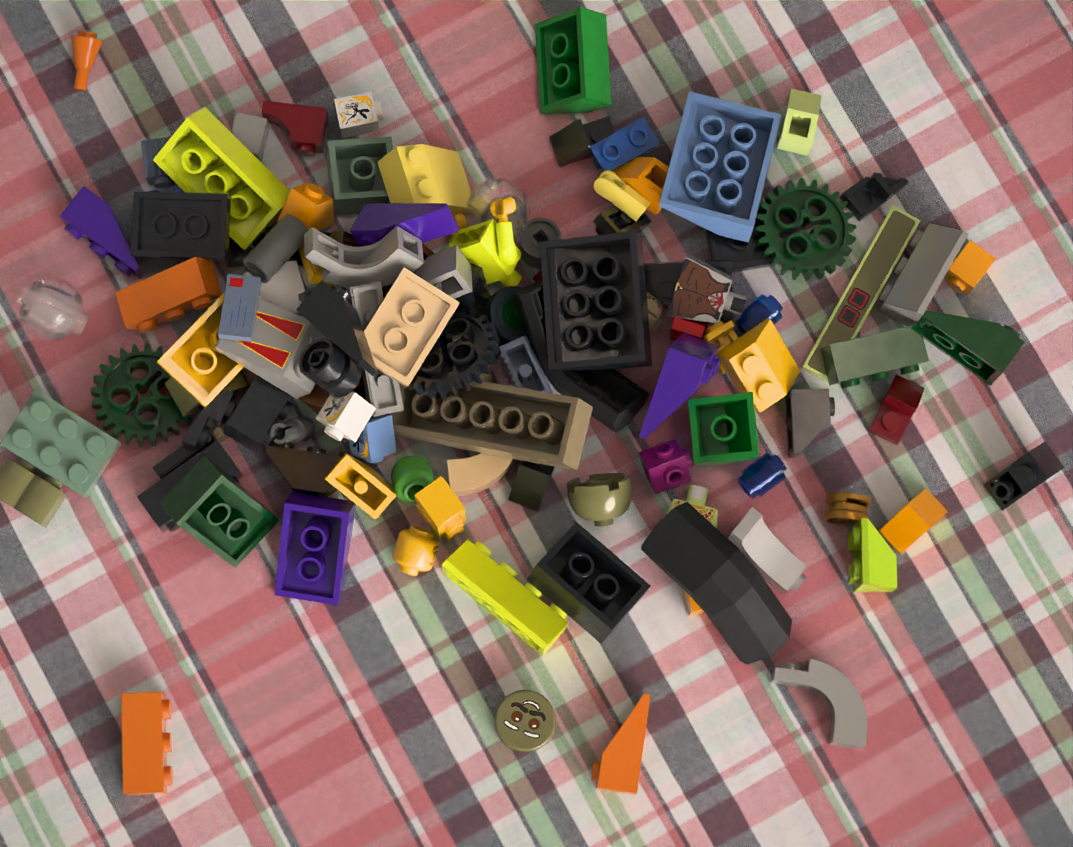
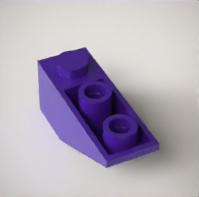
(94, 220)

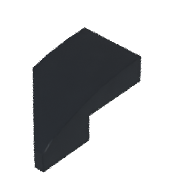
(871, 194)

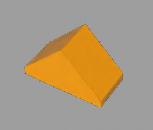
(913, 521)

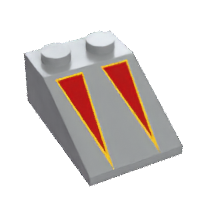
(275, 348)

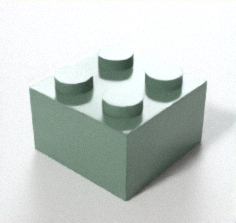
(355, 172)

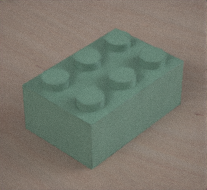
(60, 443)

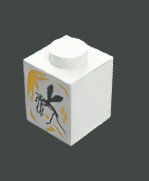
(358, 114)
(345, 416)

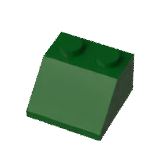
(723, 429)

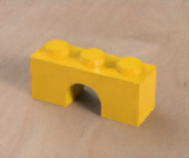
(441, 509)

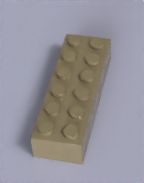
(499, 422)

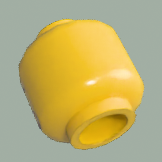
(415, 550)

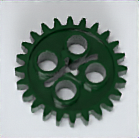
(814, 255)
(118, 381)

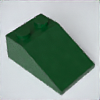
(975, 344)
(218, 511)

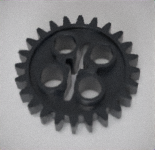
(471, 348)

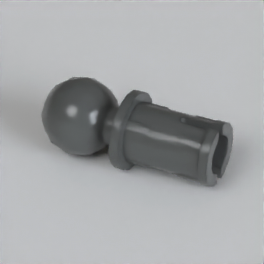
(293, 430)

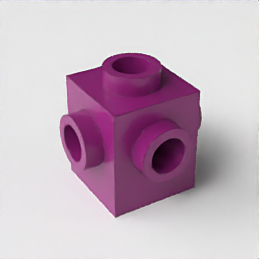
(666, 466)

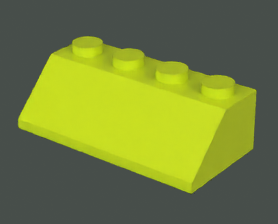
(212, 160)
(504, 596)

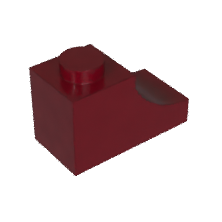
(302, 123)

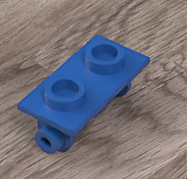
(624, 145)

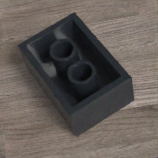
(588, 582)

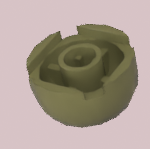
(600, 497)

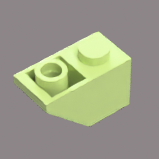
(799, 122)

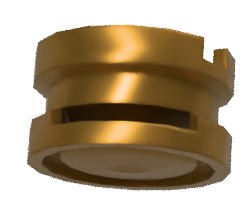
(846, 508)

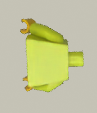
(490, 244)

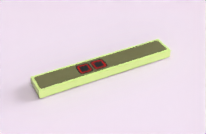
(864, 286)

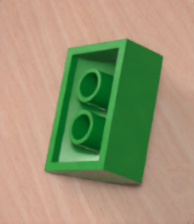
(573, 62)

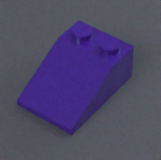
(685, 369)
(314, 547)

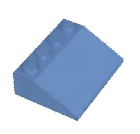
(720, 165)

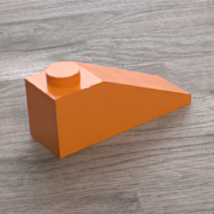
(622, 758)

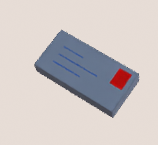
(239, 307)

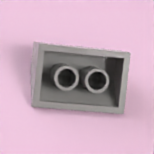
(921, 273)

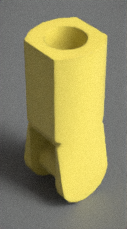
(622, 195)

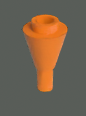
(85, 51)

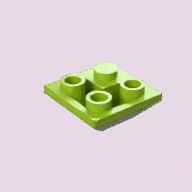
(873, 560)

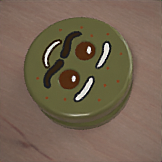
(525, 721)

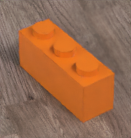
(169, 295)
(145, 743)

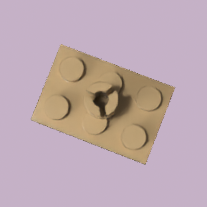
(407, 326)

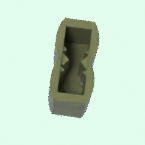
(29, 493)

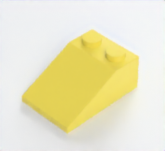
(425, 176)

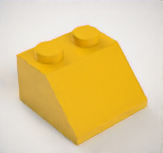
(760, 365)

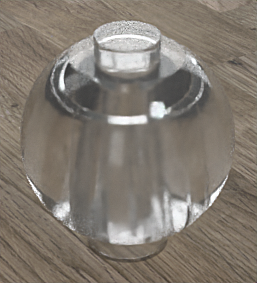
(490, 190)
(52, 309)

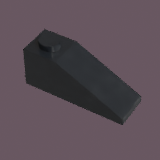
(339, 321)

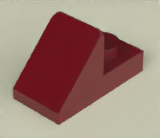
(896, 409)

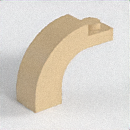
(476, 472)

